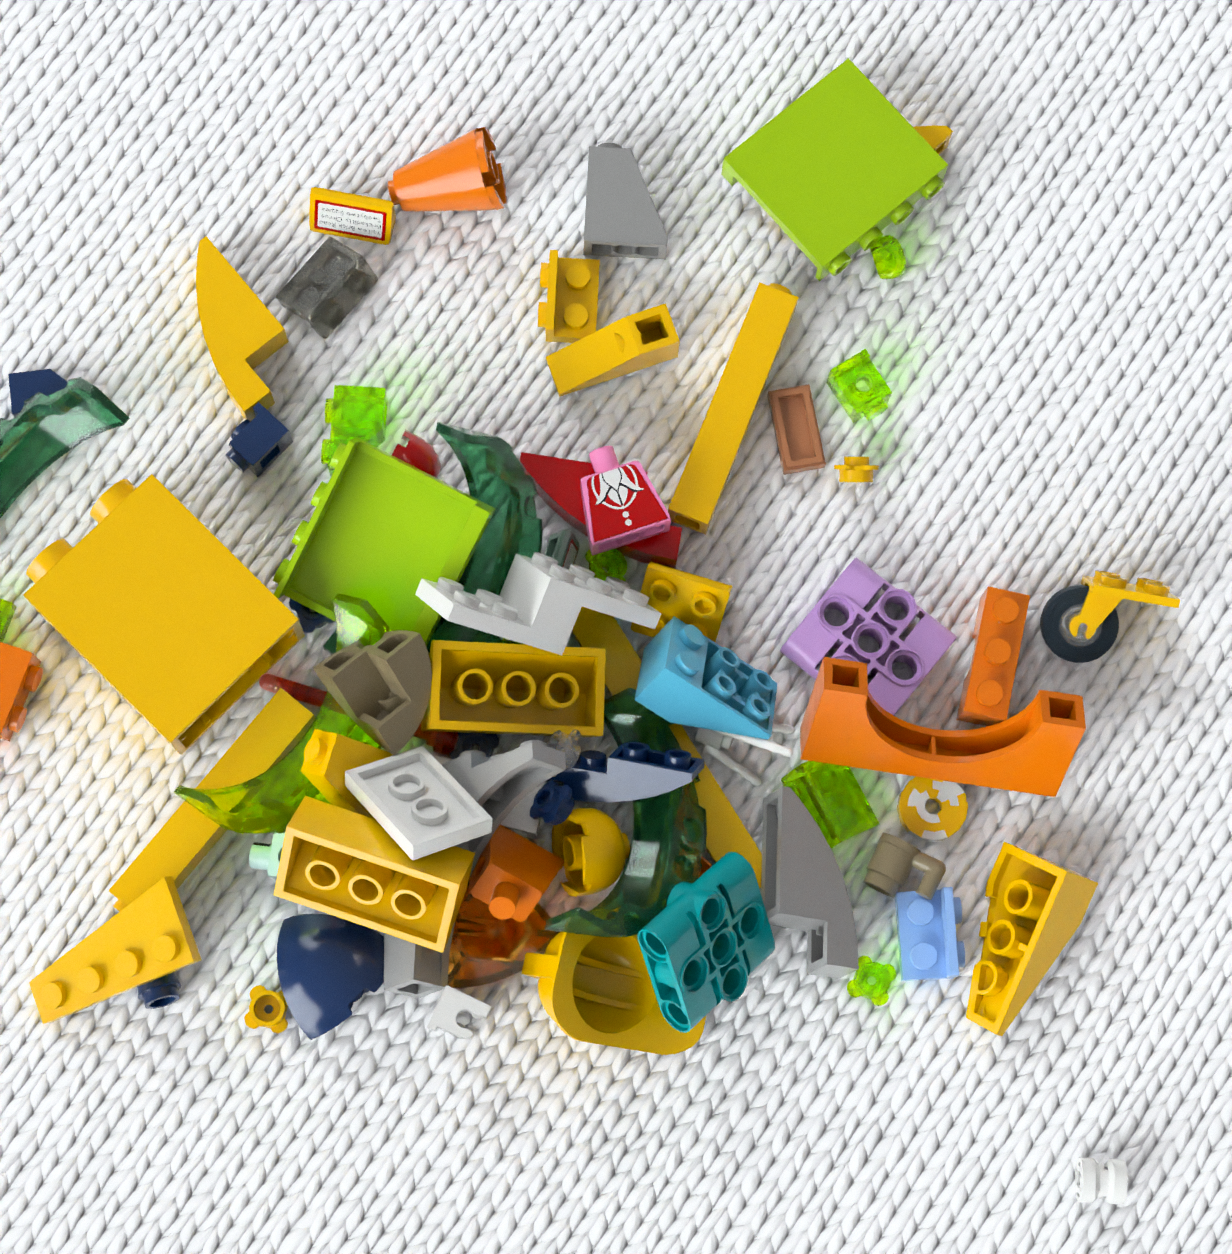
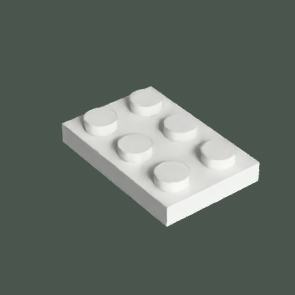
(418, 802)

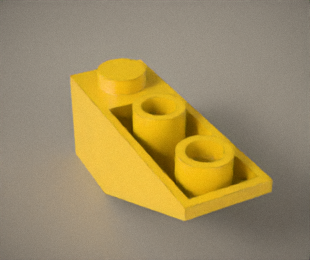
(615, 350)

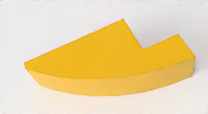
(236, 329)

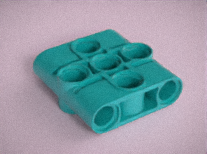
(707, 941)

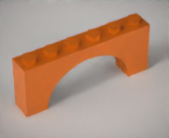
(1018, 754)

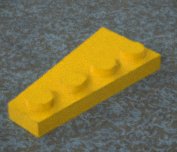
(127, 951)

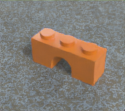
(995, 657)

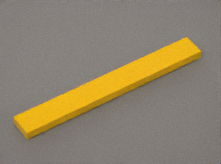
(622, 671)

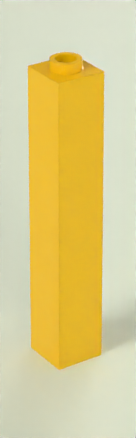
(732, 407)
(191, 834)

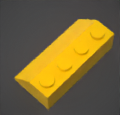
(515, 689)
(360, 874)

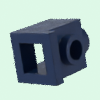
(258, 442)

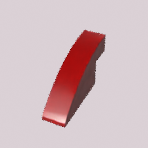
(559, 487)

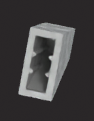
(619, 208)

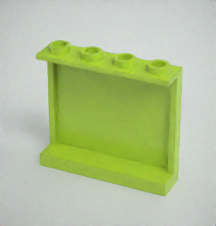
(837, 168)
(379, 534)

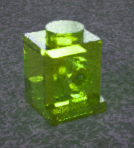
(855, 402)

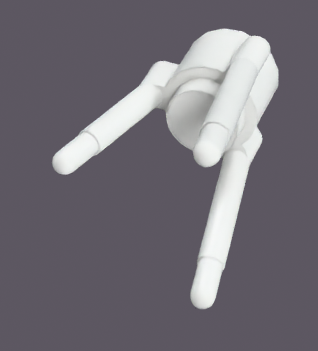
(715, 740)

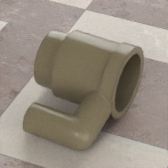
(893, 864)

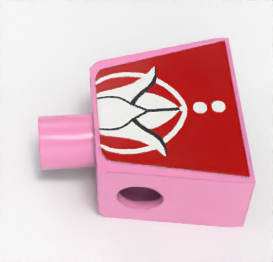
(620, 503)

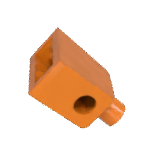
(512, 874)

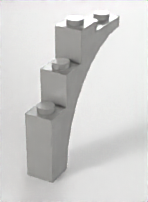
(497, 787)

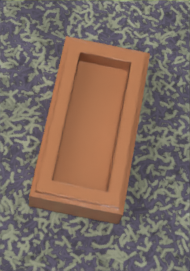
(796, 429)

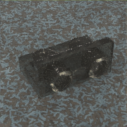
(328, 286)

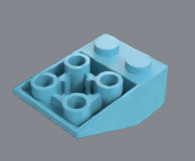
(704, 684)

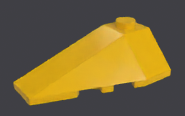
(1028, 924)

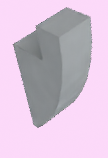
(805, 886)

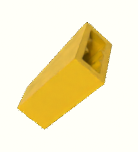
(327, 759)

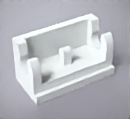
(450, 1010)

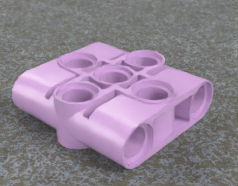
(851, 596)

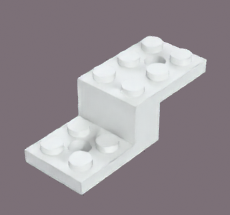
(538, 602)

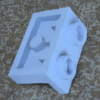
(928, 935)

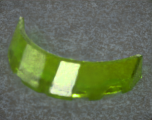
(273, 797)

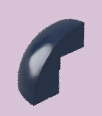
(327, 968)

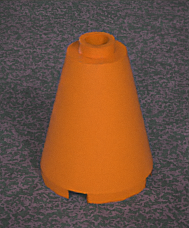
(452, 177)

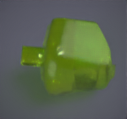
(889, 258)

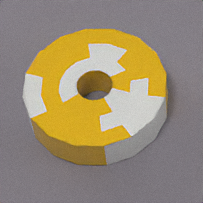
(932, 826)

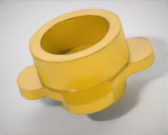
(856, 469)
(258, 1017)

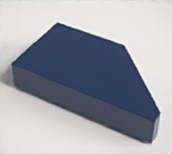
(29, 383)

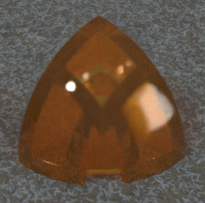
(492, 948)

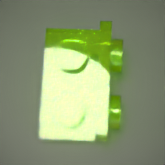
(832, 800)

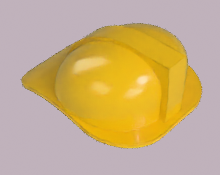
(604, 994)

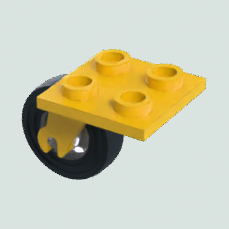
(1083, 619)

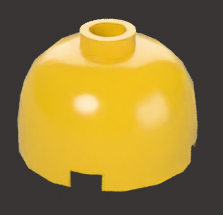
(591, 851)

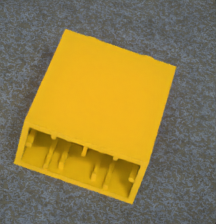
(162, 610)

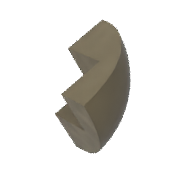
(382, 685)

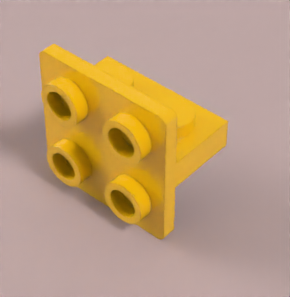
(685, 596)

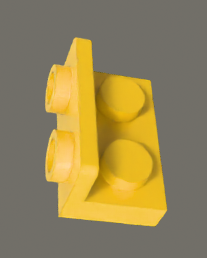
(570, 298)

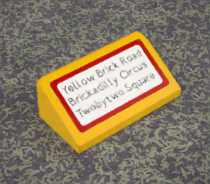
(351, 216)

